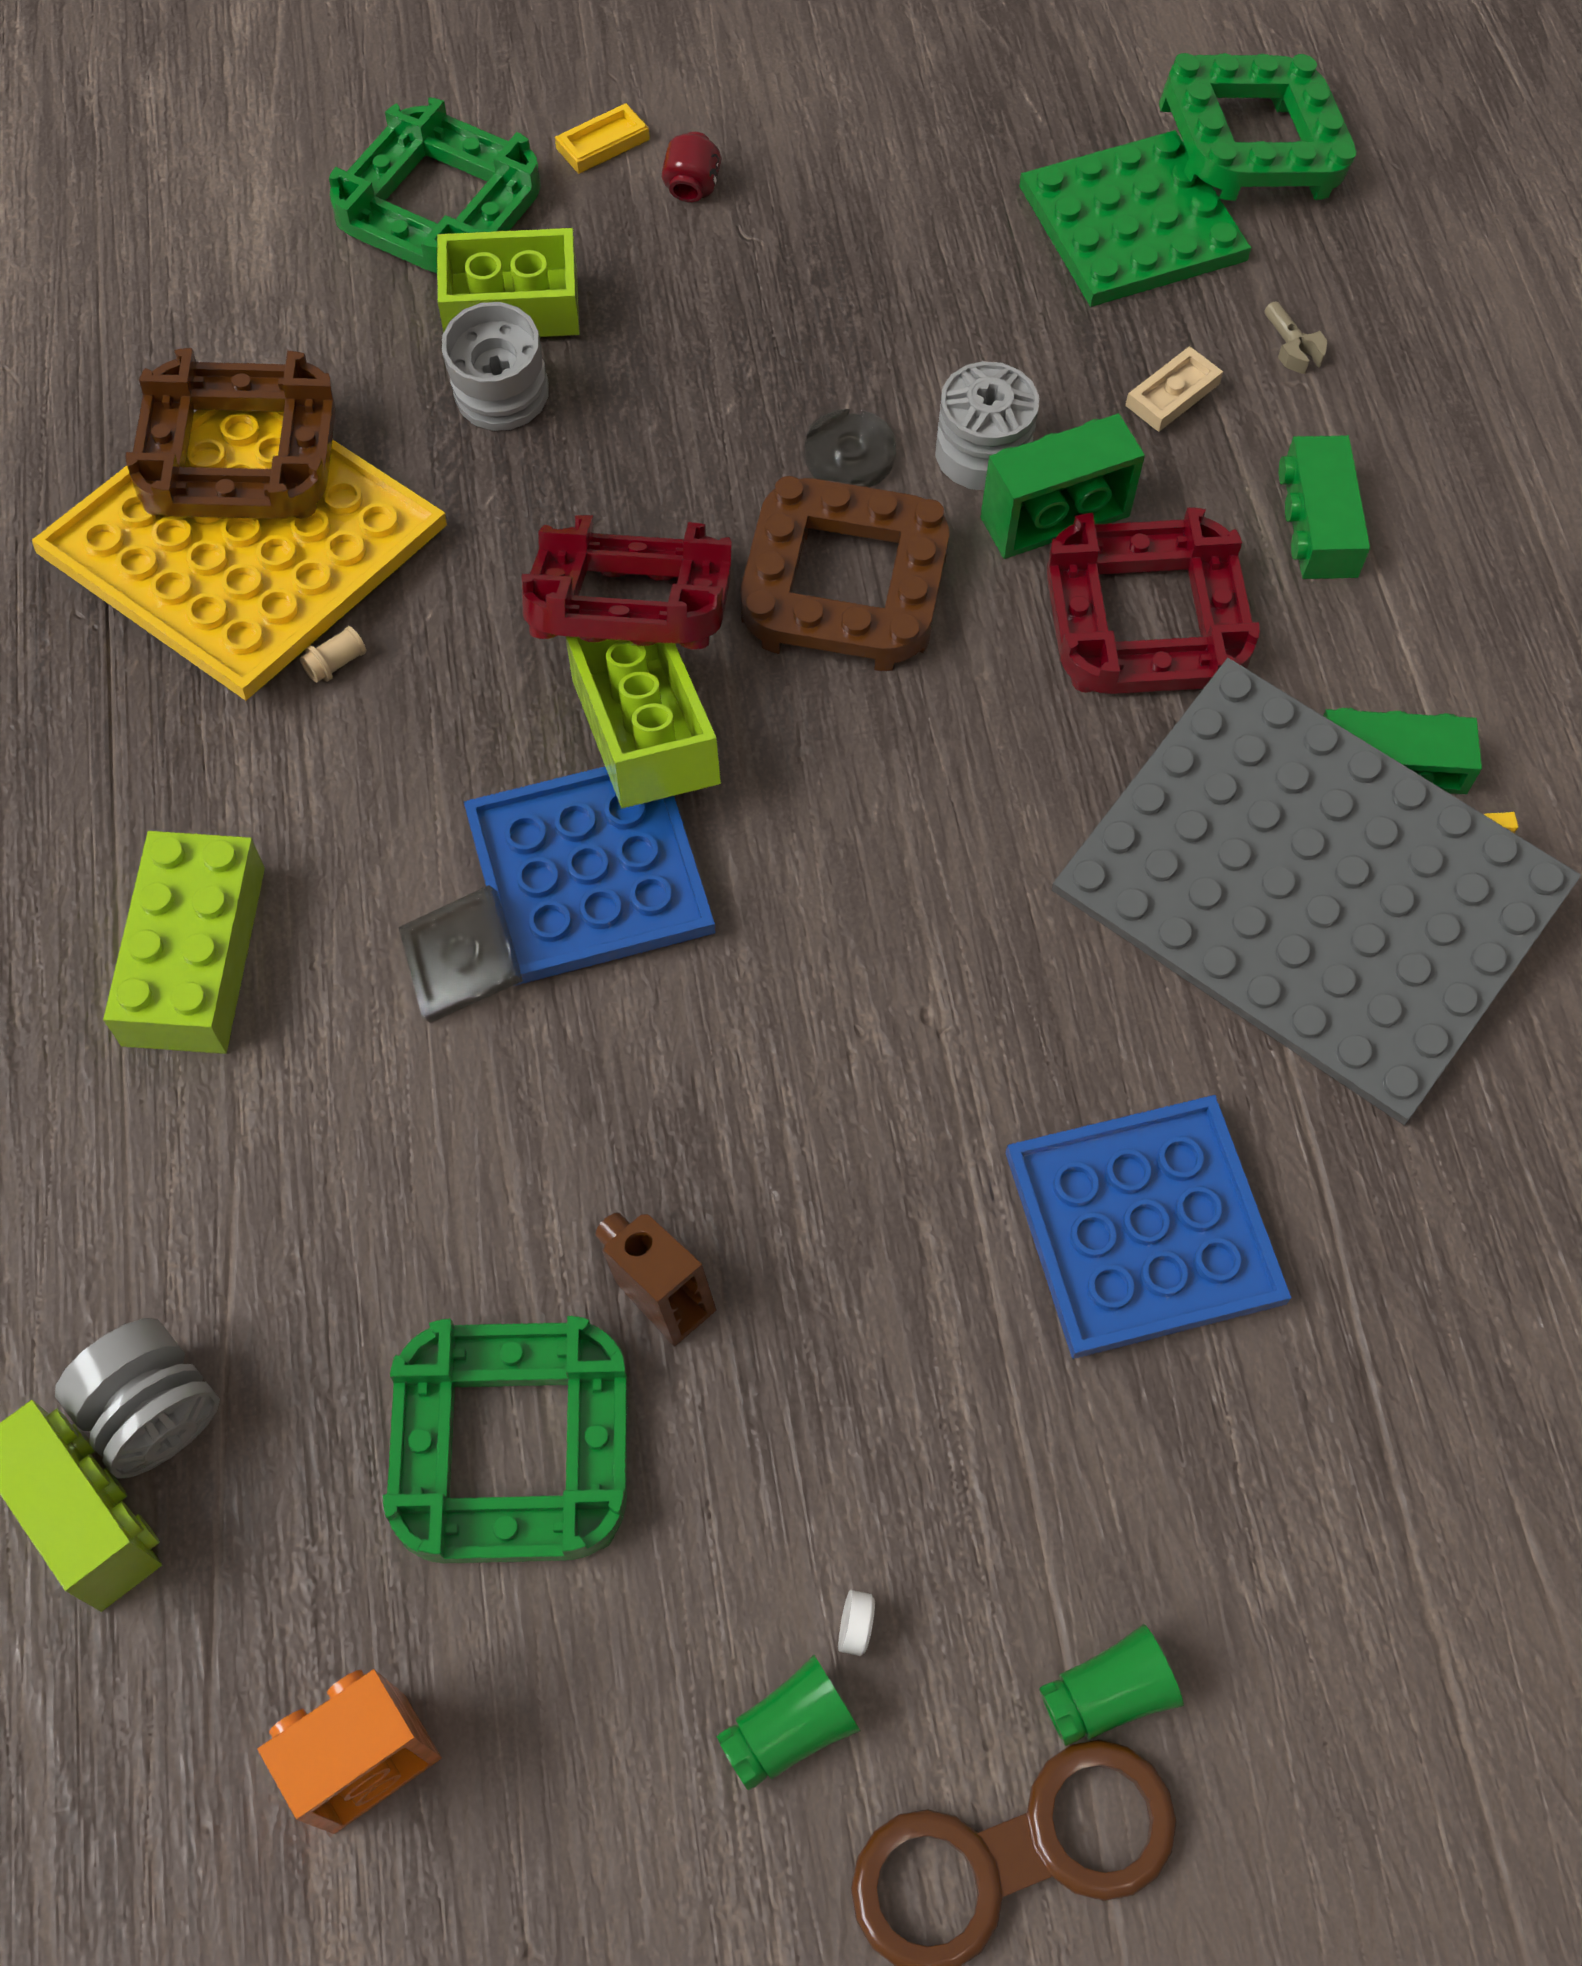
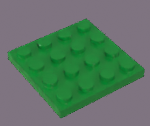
(1133, 218)

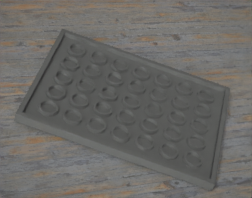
(1316, 888)

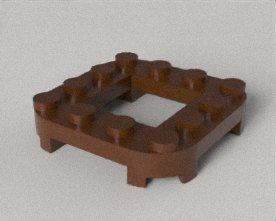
(165, 424)
(835, 625)

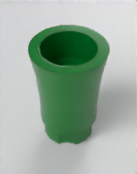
(1112, 1688)
(787, 1726)

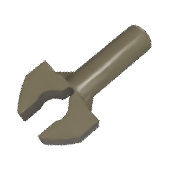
(1297, 343)

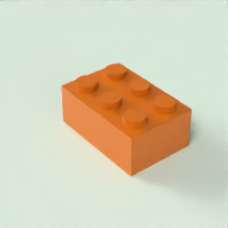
(347, 1751)

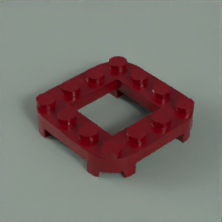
(566, 554)
(1079, 615)

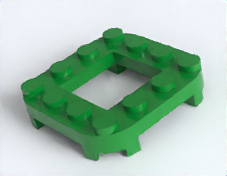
(1294, 87)
(410, 134)
(507, 1527)

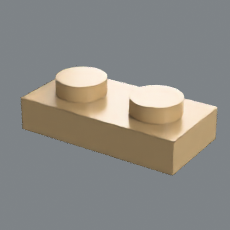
(1174, 388)

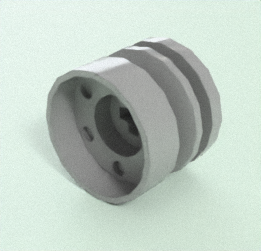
(495, 365)
(980, 414)
(136, 1397)

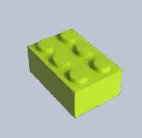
(511, 267)
(72, 1507)

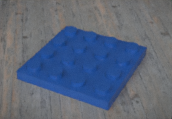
(585, 875)
(1145, 1226)

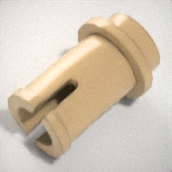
(332, 654)

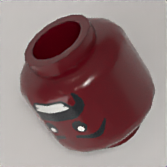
(691, 166)

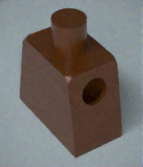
(657, 1274)

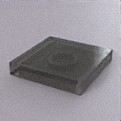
(460, 954)

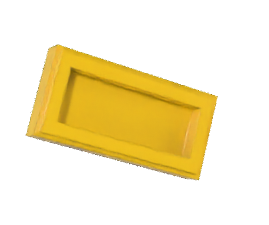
(602, 138)

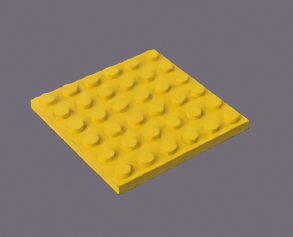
(241, 590)

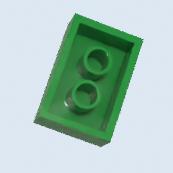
(1046, 483)

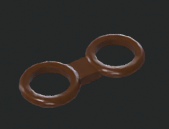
(1014, 1855)

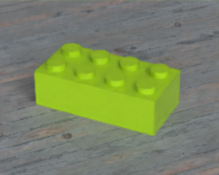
(644, 718)
(185, 942)

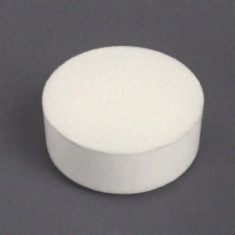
(856, 1623)

